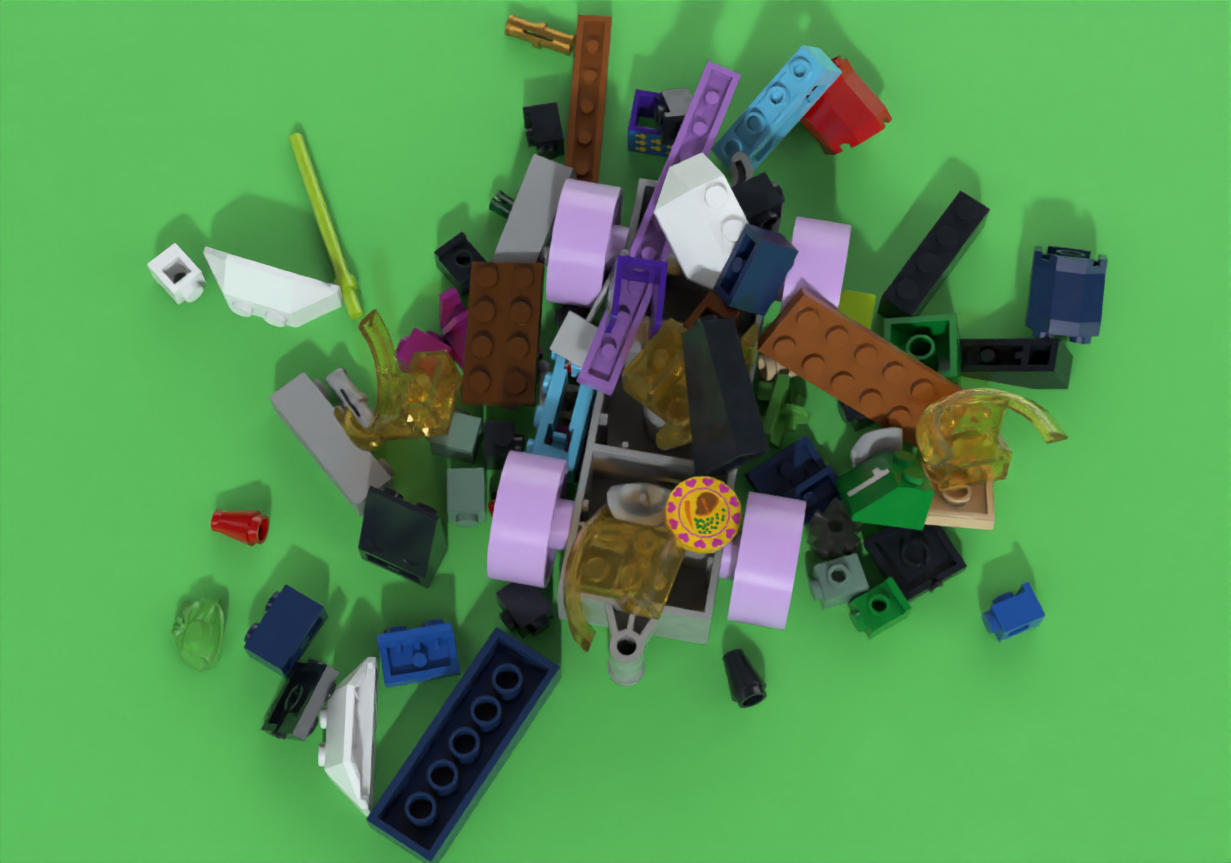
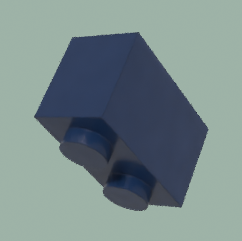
(755, 270)
(285, 630)

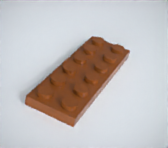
(853, 363)

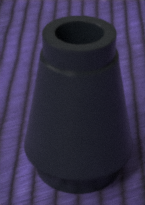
(744, 681)

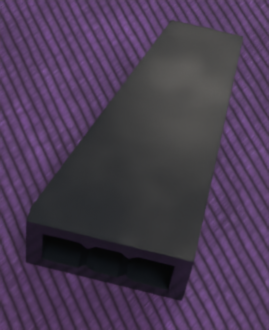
(720, 399)

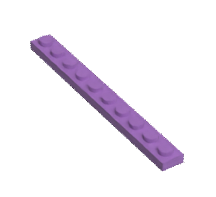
(695, 136)

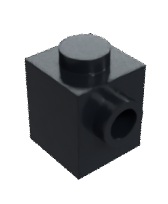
(760, 200)
(524, 609)

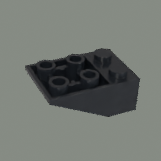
(402, 536)

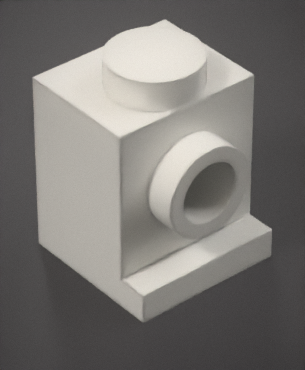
(176, 265)

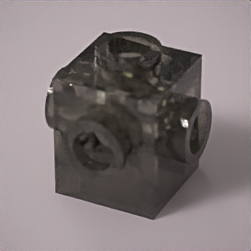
(833, 532)

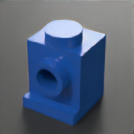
(1013, 614)

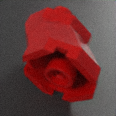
(845, 112)

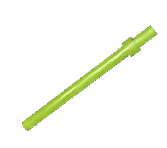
(343, 278)

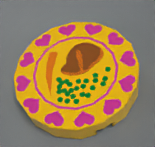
(703, 514)

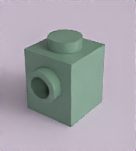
(462, 440)
(466, 496)
(838, 581)

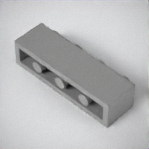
(533, 214)
(311, 420)

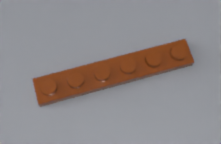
(588, 96)

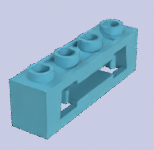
(778, 106)
(547, 417)

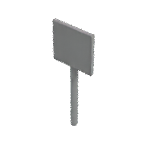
(578, 333)

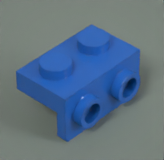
(418, 653)

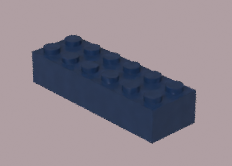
(464, 747)

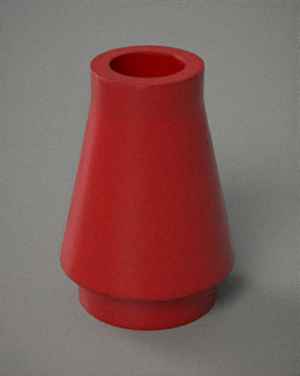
(244, 526)

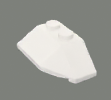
(699, 218)
(271, 292)
(352, 734)

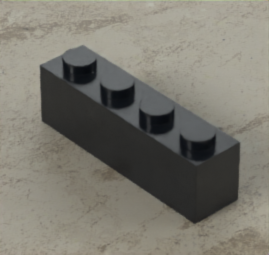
(934, 258)

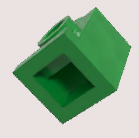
(873, 622)

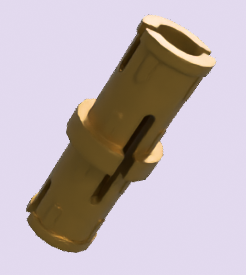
(519, 29)

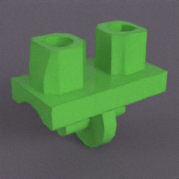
(783, 409)

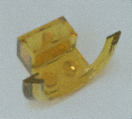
(659, 380)
(407, 403)
(963, 436)
(620, 563)

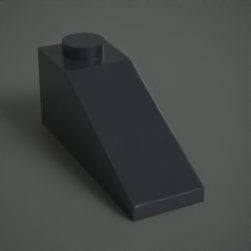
(1018, 362)

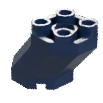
(1066, 294)

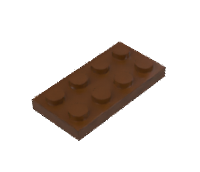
(503, 334)

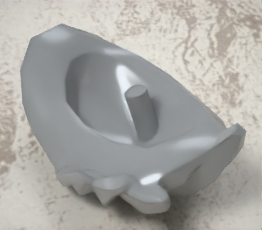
(875, 441)
(639, 503)

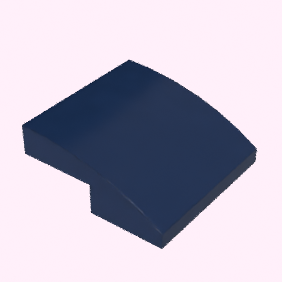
(797, 474)

